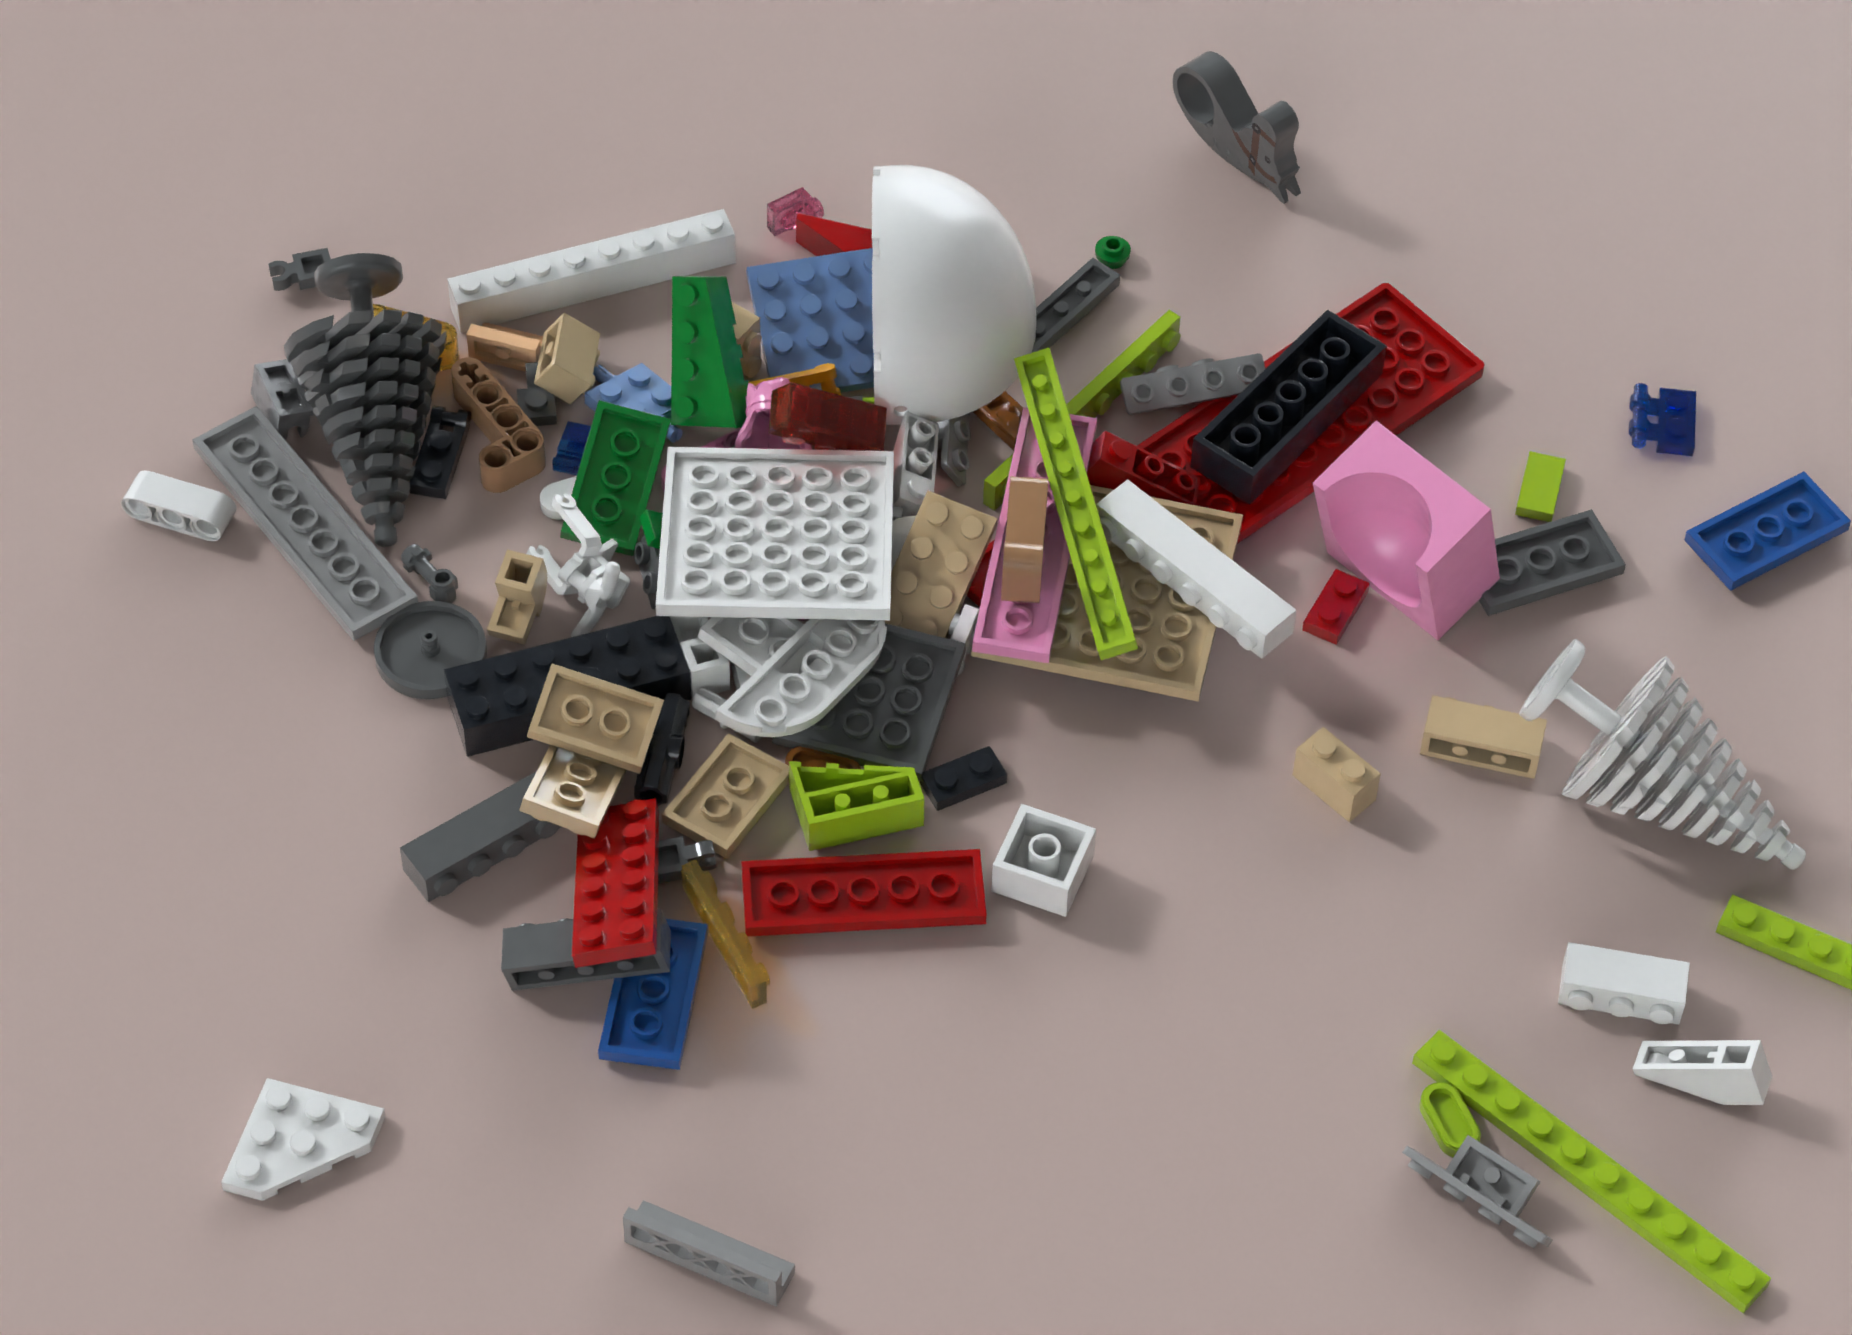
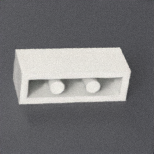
(1623, 983)

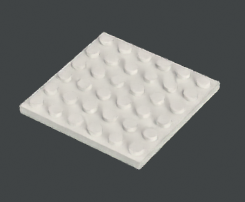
(776, 534)

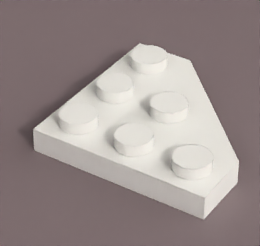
(298, 1137)

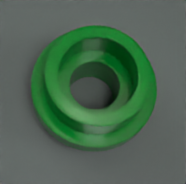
(1112, 251)

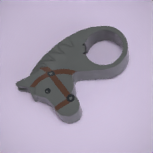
(1229, 123)

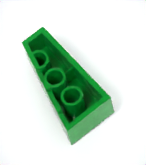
(705, 357)

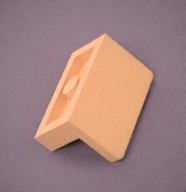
(503, 345)

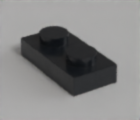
(963, 778)

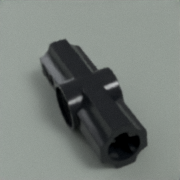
(664, 751)

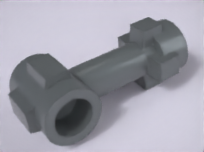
(442, 581)

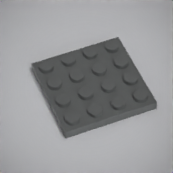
(894, 708)

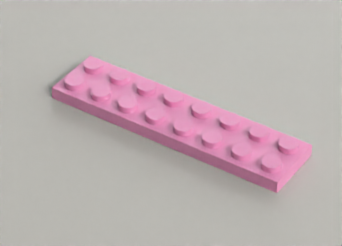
(1025, 628)

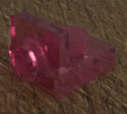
(784, 210)

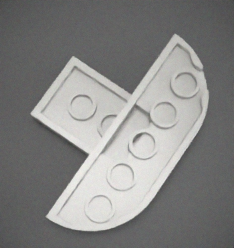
(793, 668)

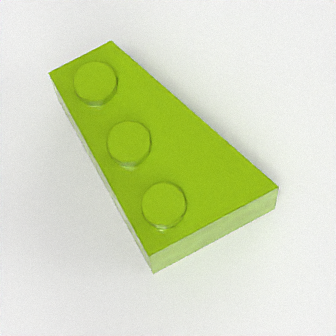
(854, 803)

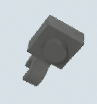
(535, 401)
(673, 854)

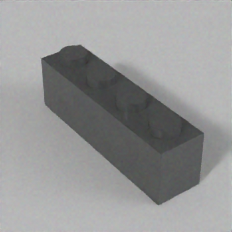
(473, 842)
(543, 956)

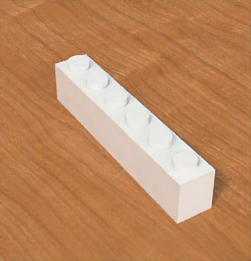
(1195, 569)

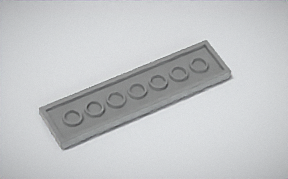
(304, 522)

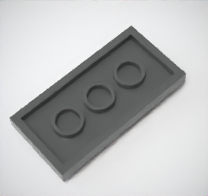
(1551, 561)

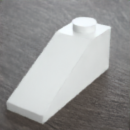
(1712, 1069)

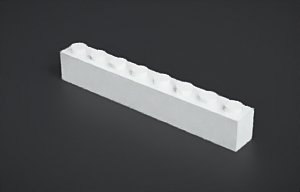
(592, 270)

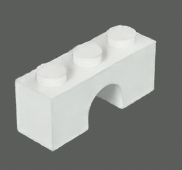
(707, 666)

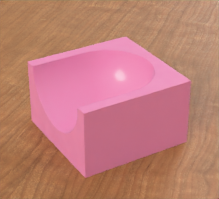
(1407, 530)

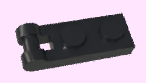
(440, 452)

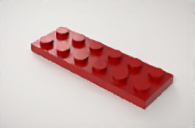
(617, 886)
(863, 892)

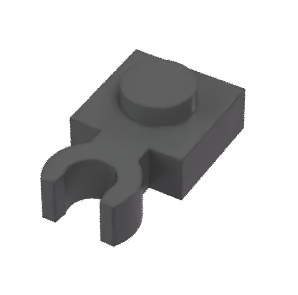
(299, 270)

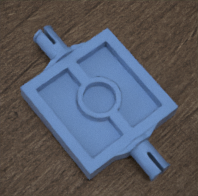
(635, 389)

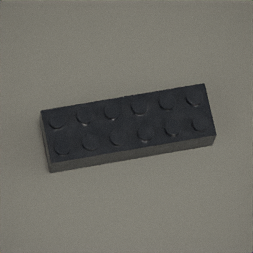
(1288, 406)
(499, 694)

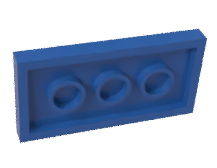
(1767, 530)
(652, 1012)

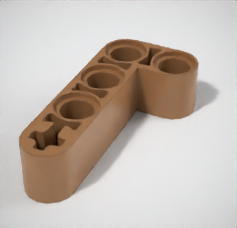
(516, 443)
(1024, 540)

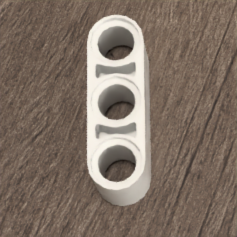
(178, 505)

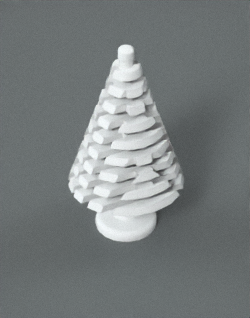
(1655, 755)

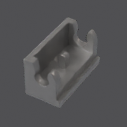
(281, 397)

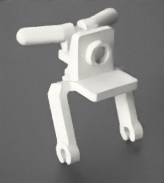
(588, 571)

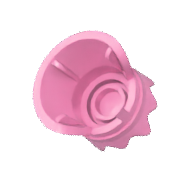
(756, 426)

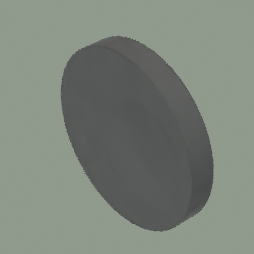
(424, 641)

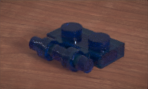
(1675, 420)

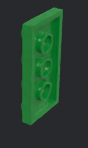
(618, 473)

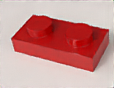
(1336, 606)

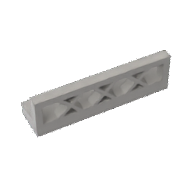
(707, 1252)

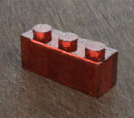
(826, 419)

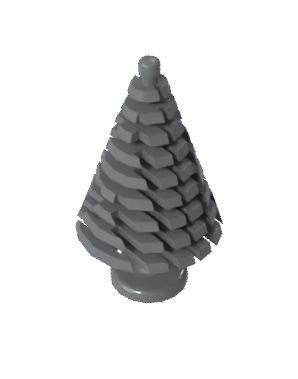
(369, 383)

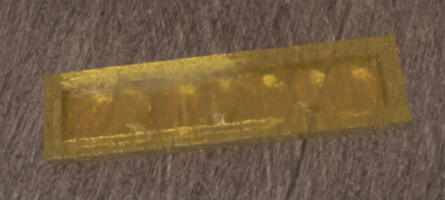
(732, 945)

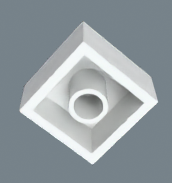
(1043, 860)

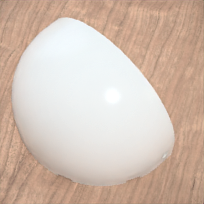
(945, 295)

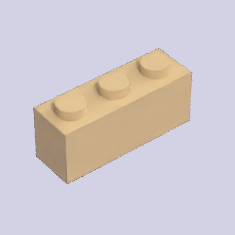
(1482, 736)

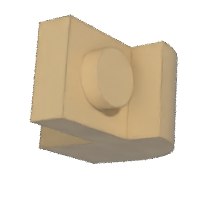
(521, 596)

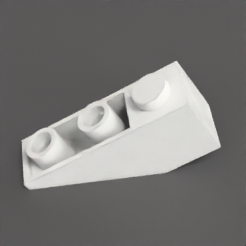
(914, 462)

